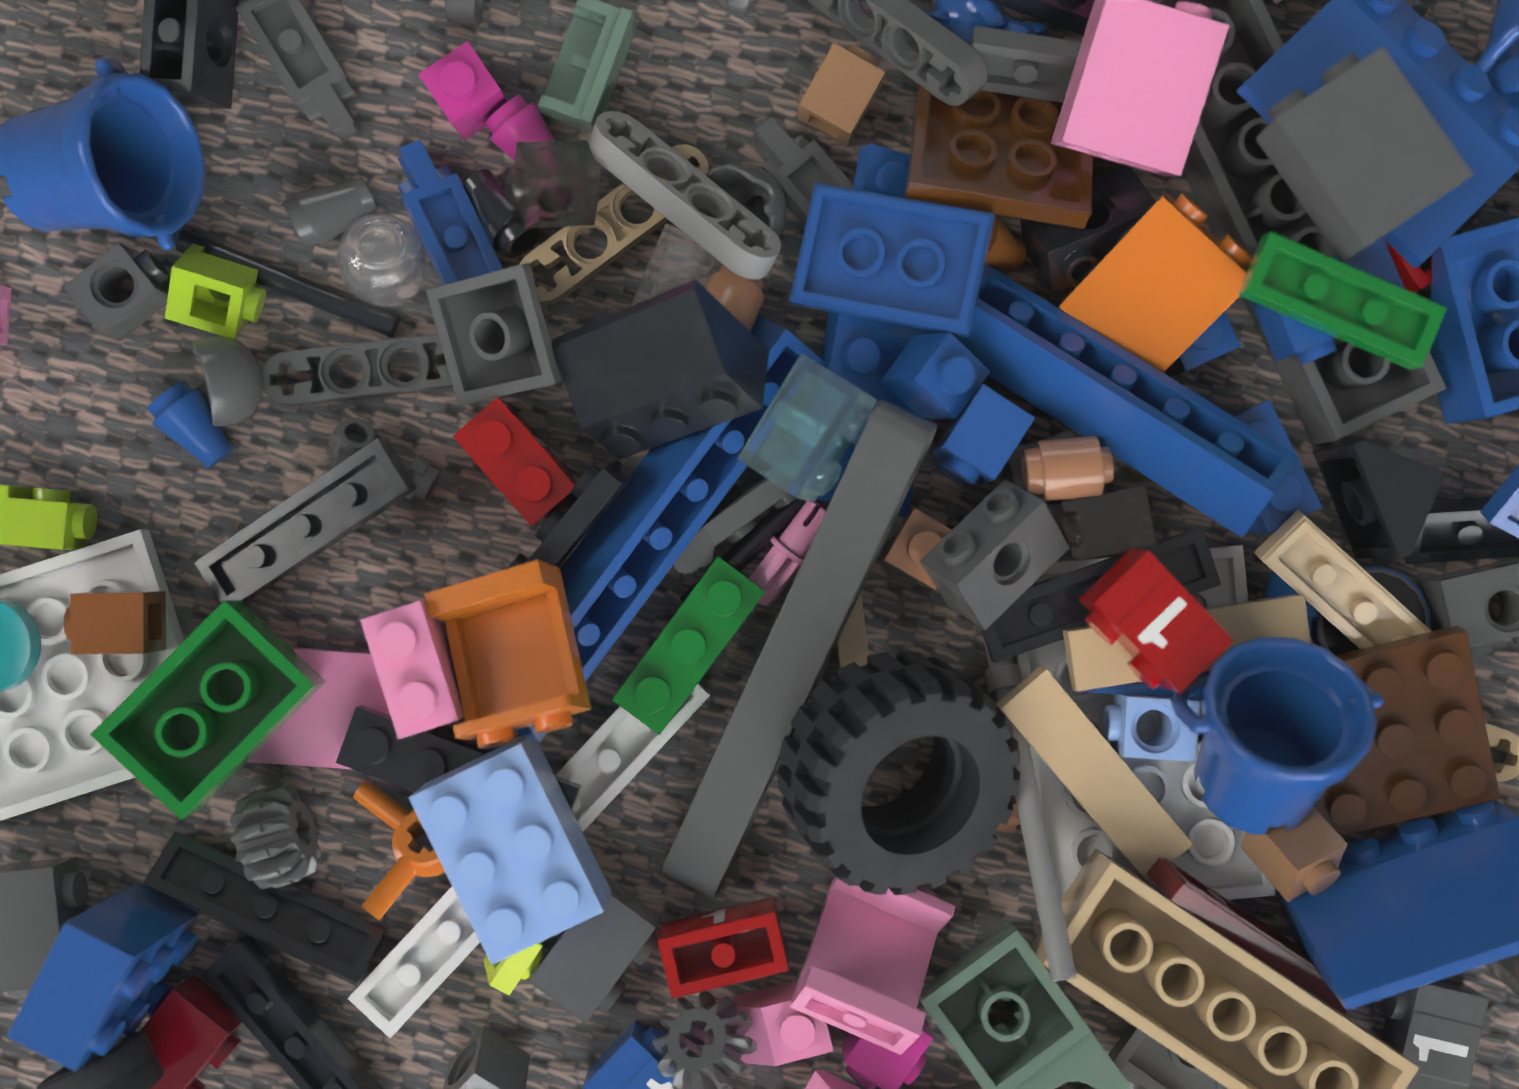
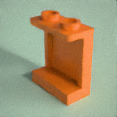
(1161, 283)
(512, 652)

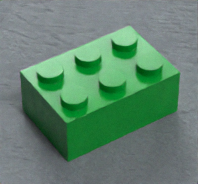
(208, 708)

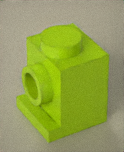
(213, 293)
(44, 518)

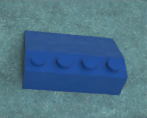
(1454, 92)
(1479, 333)
(1414, 905)

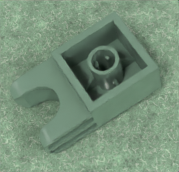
(1042, 1040)

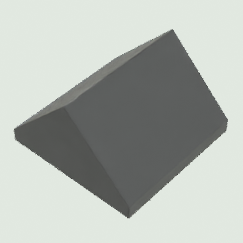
(493, 335)

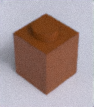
(116, 622)

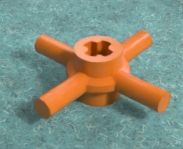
(410, 855)

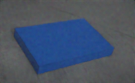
(892, 259)

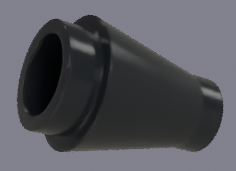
(498, 217)

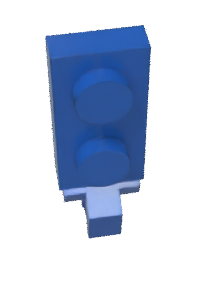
(444, 218)

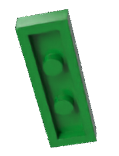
(1342, 301)
(688, 645)

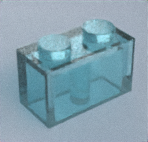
(808, 430)

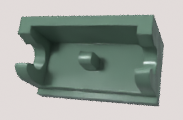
(588, 64)

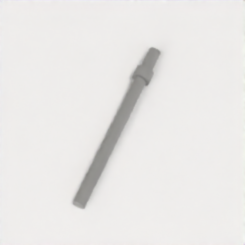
(1000, 680)

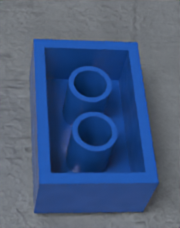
(104, 976)

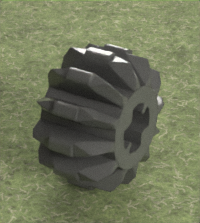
(275, 836)
(692, 1030)

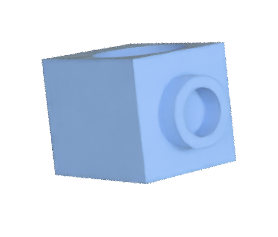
(1172, 740)

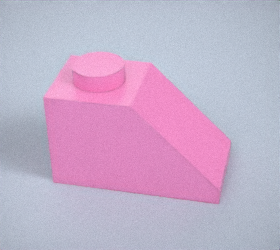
(778, 1029)

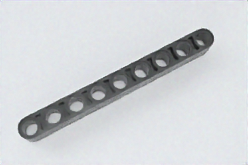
(799, 645)

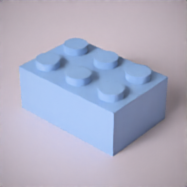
(511, 848)

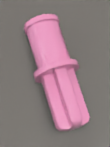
(788, 552)

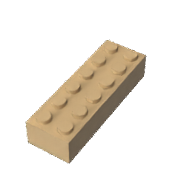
(1209, 994)

